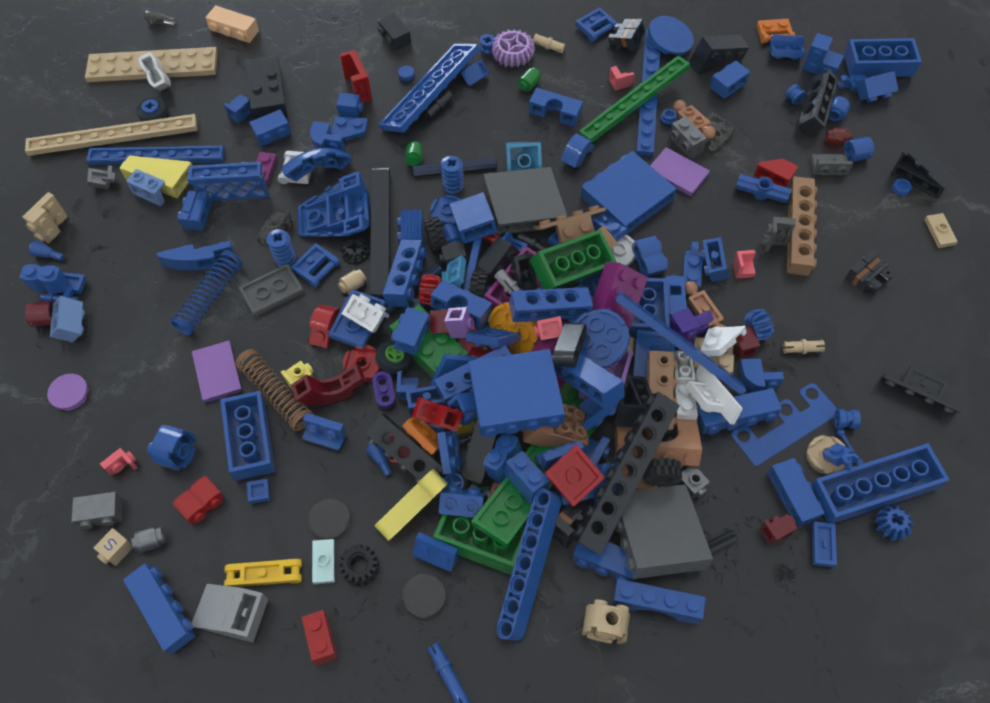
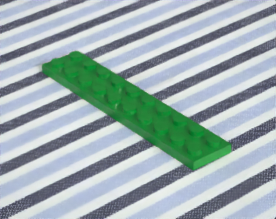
(507, 508)

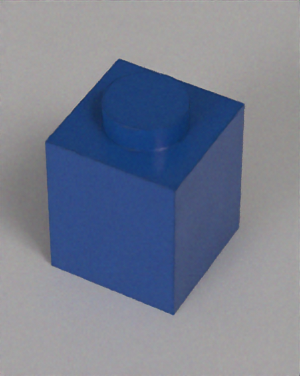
(349, 105)

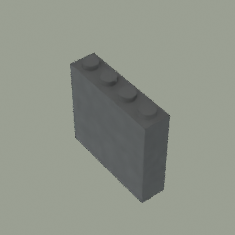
(522, 199)
(662, 533)

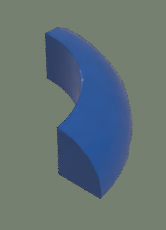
(307, 161)

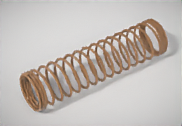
(252, 363)

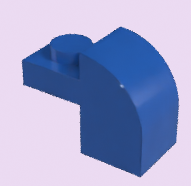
(322, 137)
(576, 150)
(753, 377)

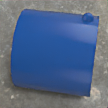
(859, 149)

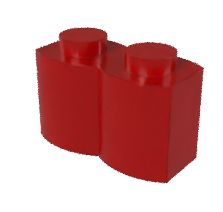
(198, 500)

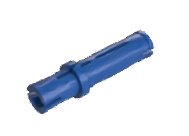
(449, 677)

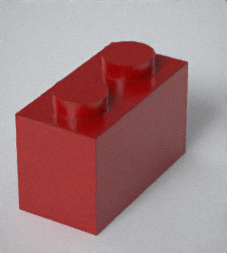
(319, 637)

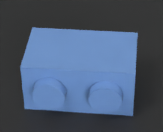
(67, 319)

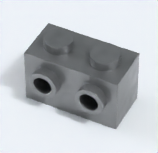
(687, 137)

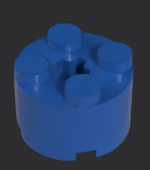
(172, 447)

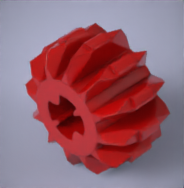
(427, 286)

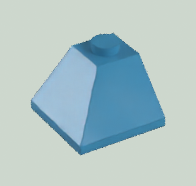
(523, 155)

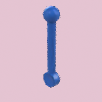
(840, 432)

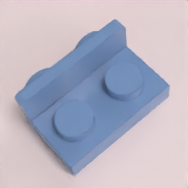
(146, 186)

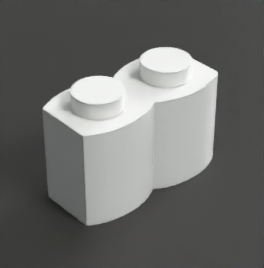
(154, 70)

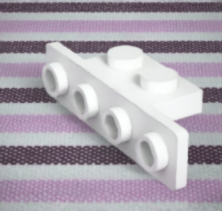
(713, 395)

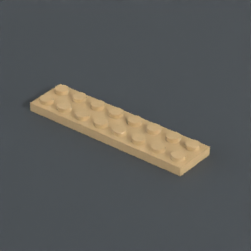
(174, 62)

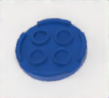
(670, 35)
(605, 337)

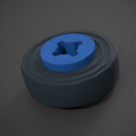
(151, 109)

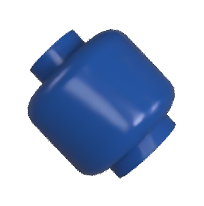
(839, 108)

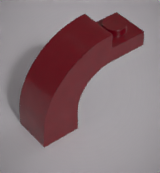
(328, 391)

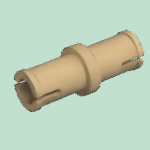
(549, 43)
(803, 346)

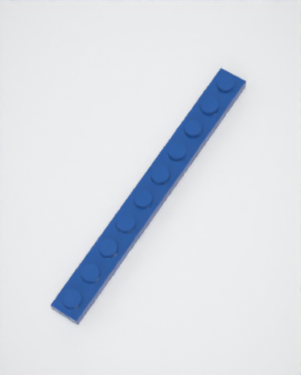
(647, 111)

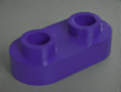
(383, 391)

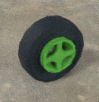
(398, 362)

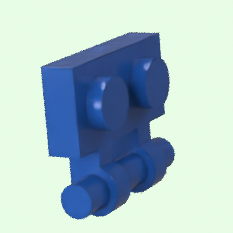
(75, 285)
(450, 452)

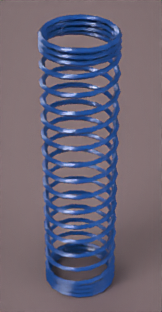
(189, 328)

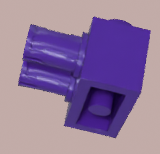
(690, 326)

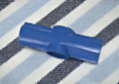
(763, 188)

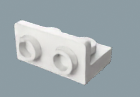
(365, 313)

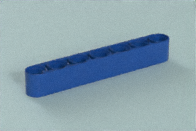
(522, 572)

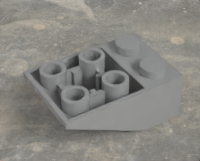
(230, 611)

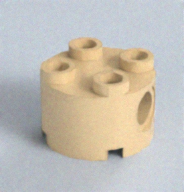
(606, 622)

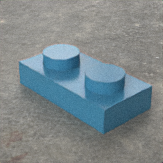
(456, 271)

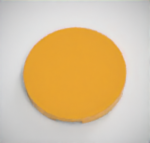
(501, 319)

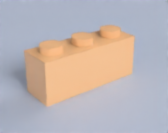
(232, 24)

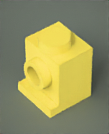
(296, 372)

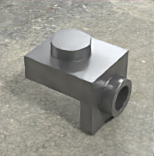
(100, 178)

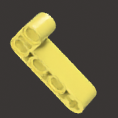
(411, 504)

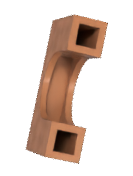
(685, 446)

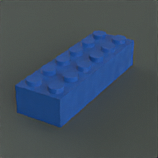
(879, 483)

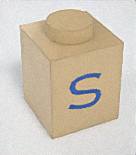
(113, 547)

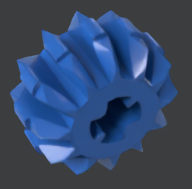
(760, 323)
(896, 530)

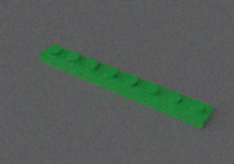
(634, 99)

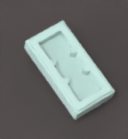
(323, 561)

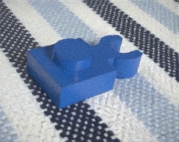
(839, 454)

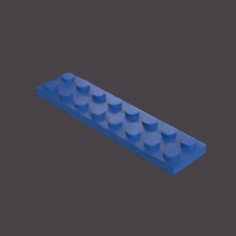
(428, 88)

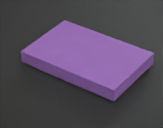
(680, 171)
(216, 371)

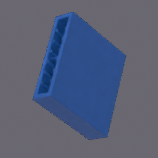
(628, 191)
(516, 393)

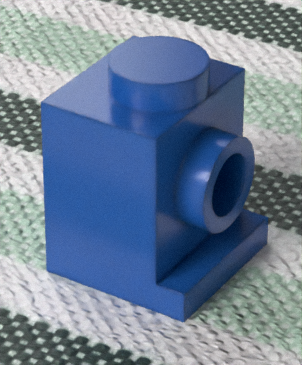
(238, 108)

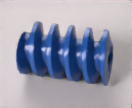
(452, 174)
(281, 247)

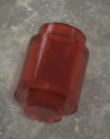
(838, 136)

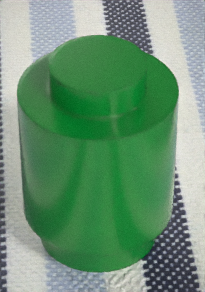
(529, 79)
(414, 153)

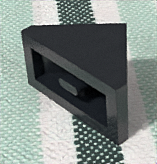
(523, 272)

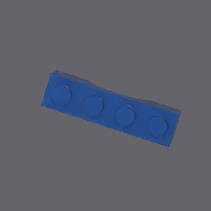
(639, 596)

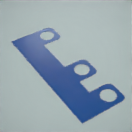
(794, 428)

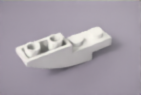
(684, 373)

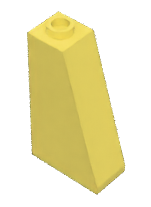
(171, 171)

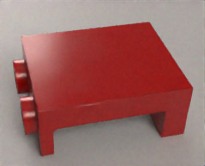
(355, 71)

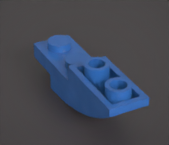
(194, 259)

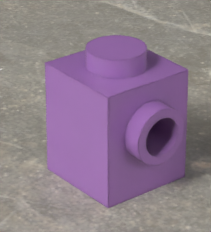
(459, 322)

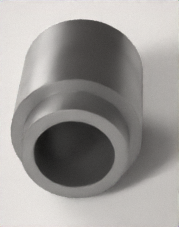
(148, 539)

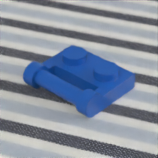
(594, 20)
(311, 261)

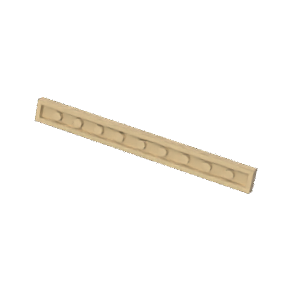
(111, 134)

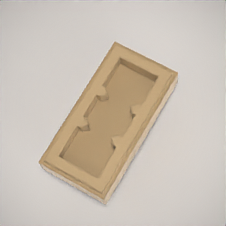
(940, 230)

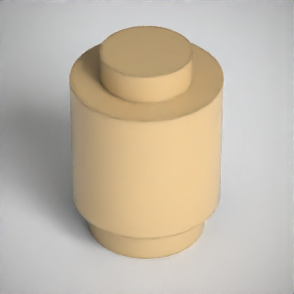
(352, 280)

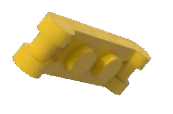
(263, 573)

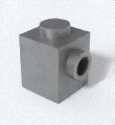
(695, 482)

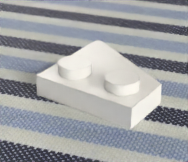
(720, 339)

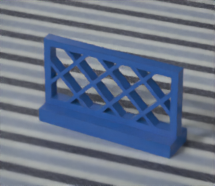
(229, 174)

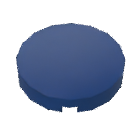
(442, 209)

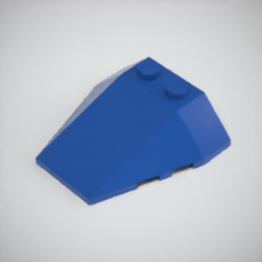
(337, 211)

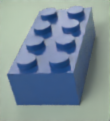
(882, 56)
(247, 436)

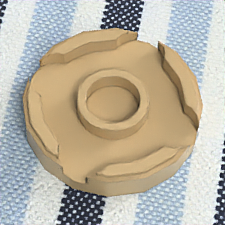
(815, 456)

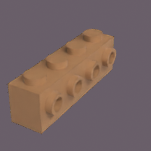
(661, 376)

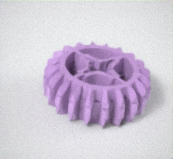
(513, 48)

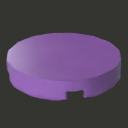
(68, 392)

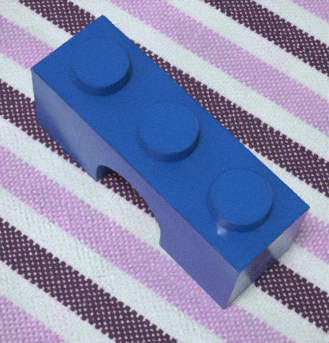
(545, 101)
(451, 296)

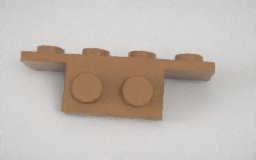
(572, 226)

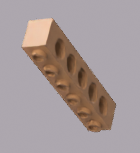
(801, 242)

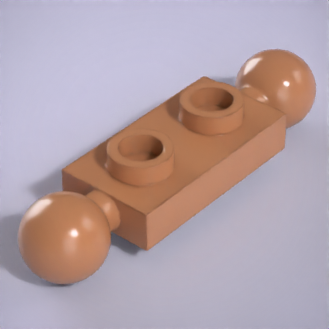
(695, 117)
(701, 303)

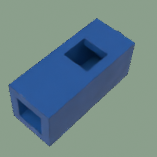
(676, 293)

